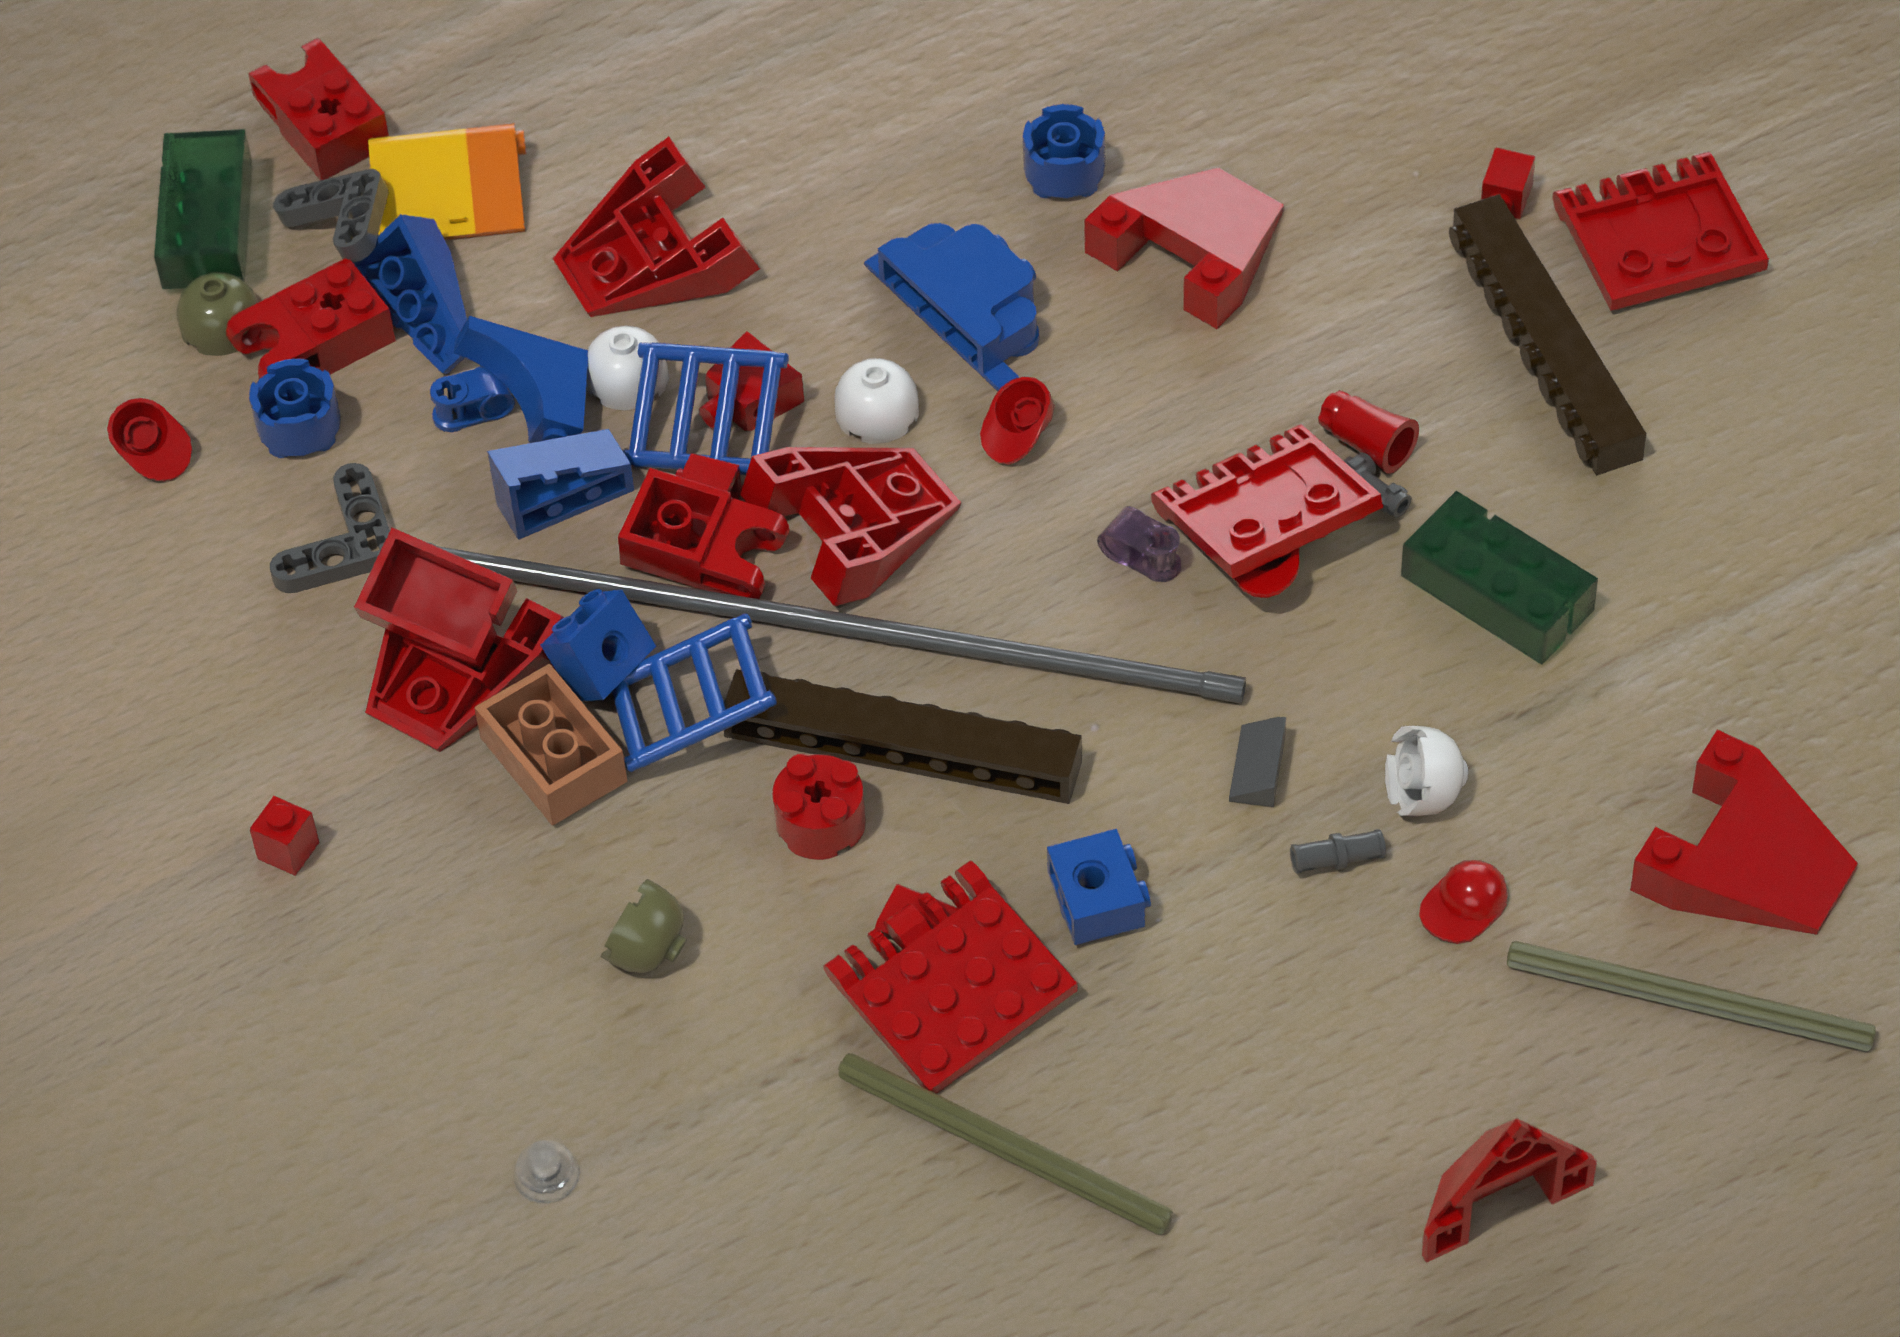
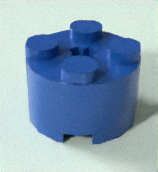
(1064, 152)
(295, 409)

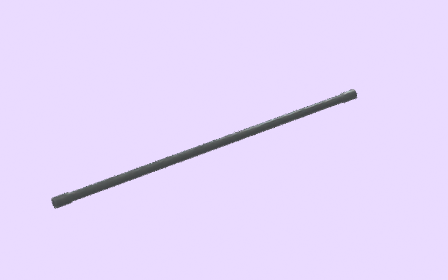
(1206, 684)

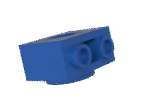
(598, 644)
(1102, 863)

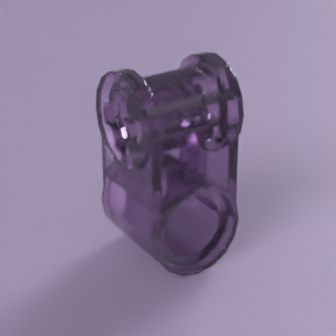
(1142, 544)

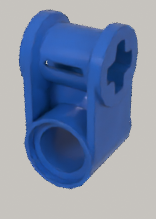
(473, 396)

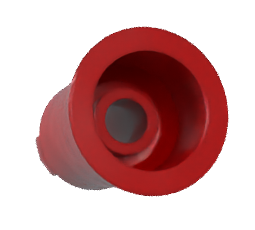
(1370, 429)

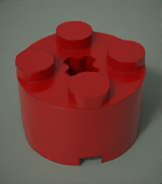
(819, 805)

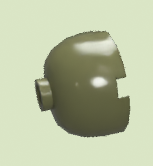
(207, 308)
(647, 931)

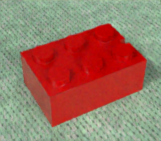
(435, 598)

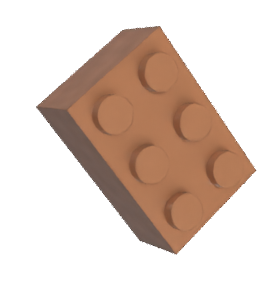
(551, 744)

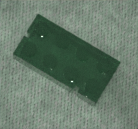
(203, 206)
(1499, 577)

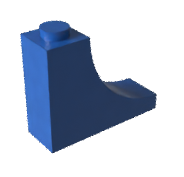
(538, 371)

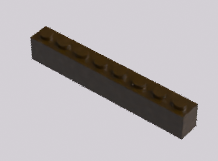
(1547, 335)
(912, 738)

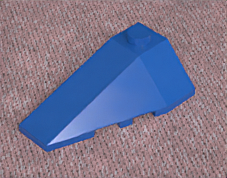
(419, 285)

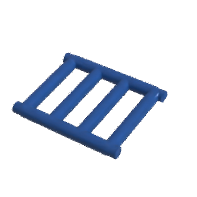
(692, 357)
(720, 717)

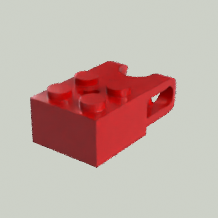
(320, 110)
(321, 319)
(698, 535)

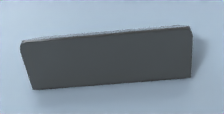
(1258, 762)

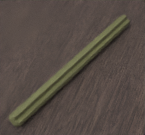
(1691, 996)
(1006, 1143)

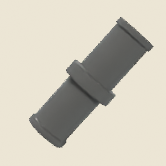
(1337, 851)

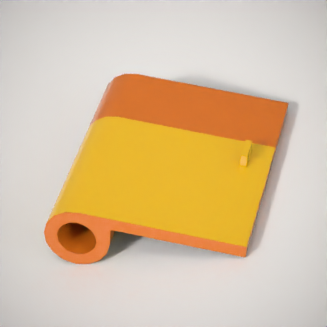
(456, 177)

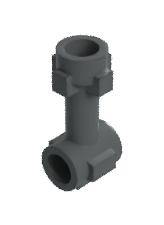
(1394, 497)

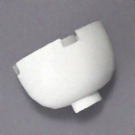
(616, 367)
(876, 401)
(1424, 771)

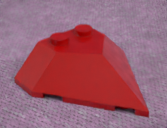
(1493, 1163)

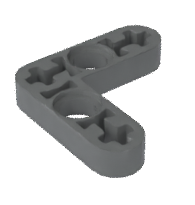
(344, 196)
(352, 545)

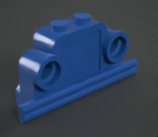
(966, 292)

